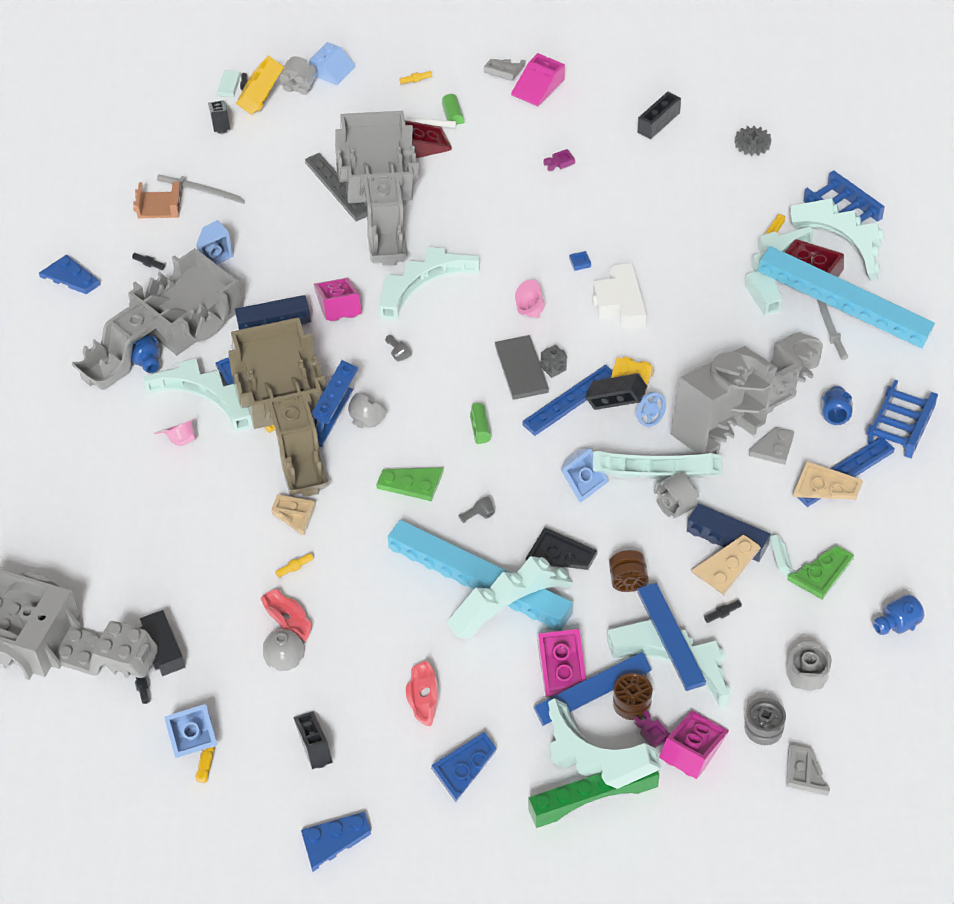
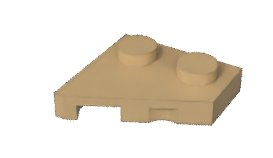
(293, 512)

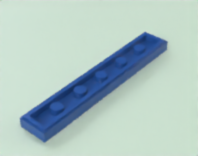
(564, 403)
(859, 462)
(671, 637)
(594, 686)

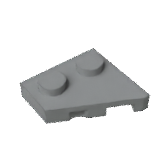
(504, 68)
(774, 446)
(805, 772)

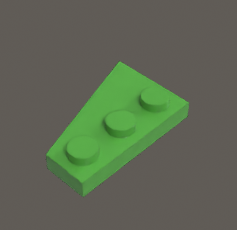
(412, 482)
(823, 573)

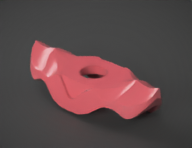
(276, 604)
(423, 707)

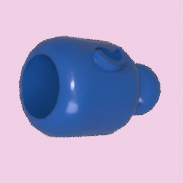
(146, 353)
(837, 406)
(900, 615)

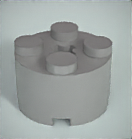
(297, 75)
(676, 495)
(808, 666)

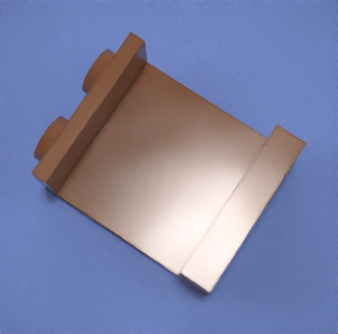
(158, 203)

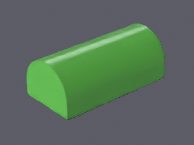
(452, 108)
(480, 423)

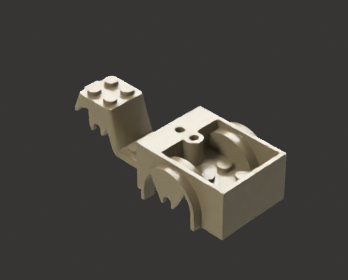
(280, 386)

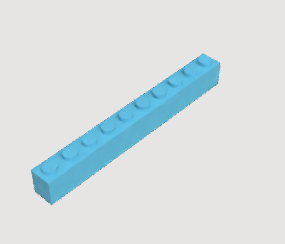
(846, 297)
(474, 572)

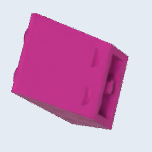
(539, 79)

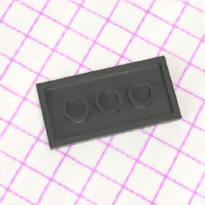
(521, 367)

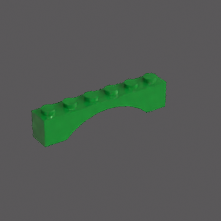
(558, 802)

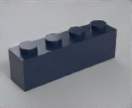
(273, 312)
(724, 530)

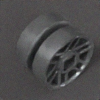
(765, 721)

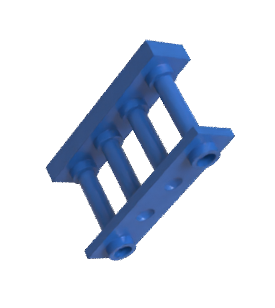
(850, 192)
(333, 400)
(915, 430)

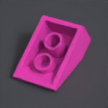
(338, 299)
(561, 660)
(693, 744)

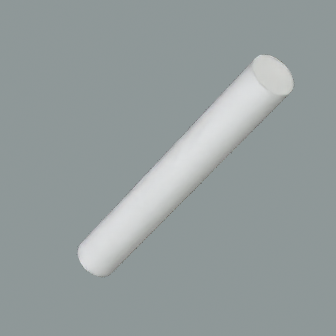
(441, 123)

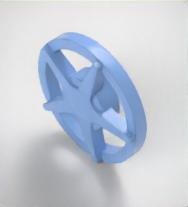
(651, 409)

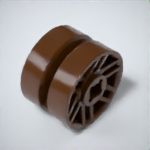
(628, 571)
(632, 696)

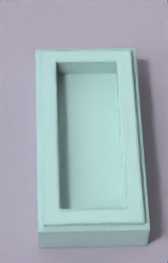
(228, 83)
(781, 555)

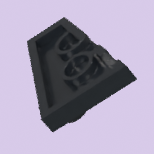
(562, 551)

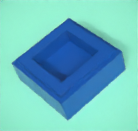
(580, 261)

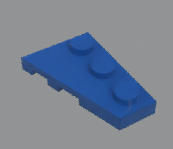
(71, 274)
(330, 838)

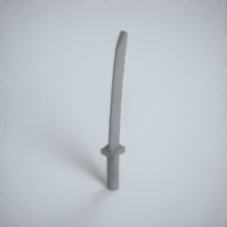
(183, 183)
(834, 336)

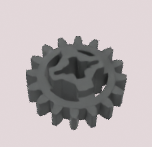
(753, 140)

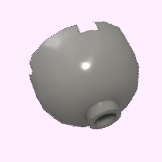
(365, 412)
(283, 649)

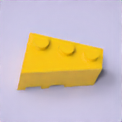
(259, 85)

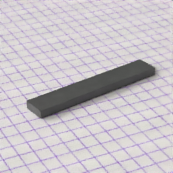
(329, 178)

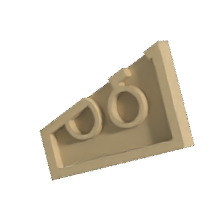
(826, 483)
(727, 564)

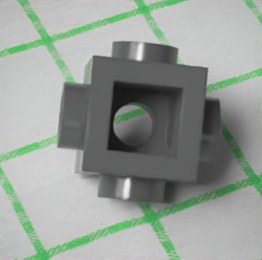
(553, 361)

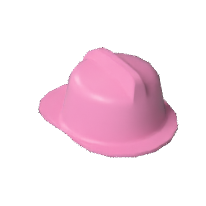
(529, 299)
(180, 434)

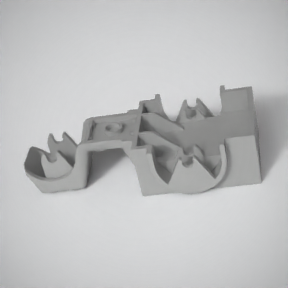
(378, 169)
(173, 310)
(740, 391)
(44, 632)

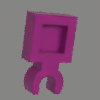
(561, 159)
(652, 732)

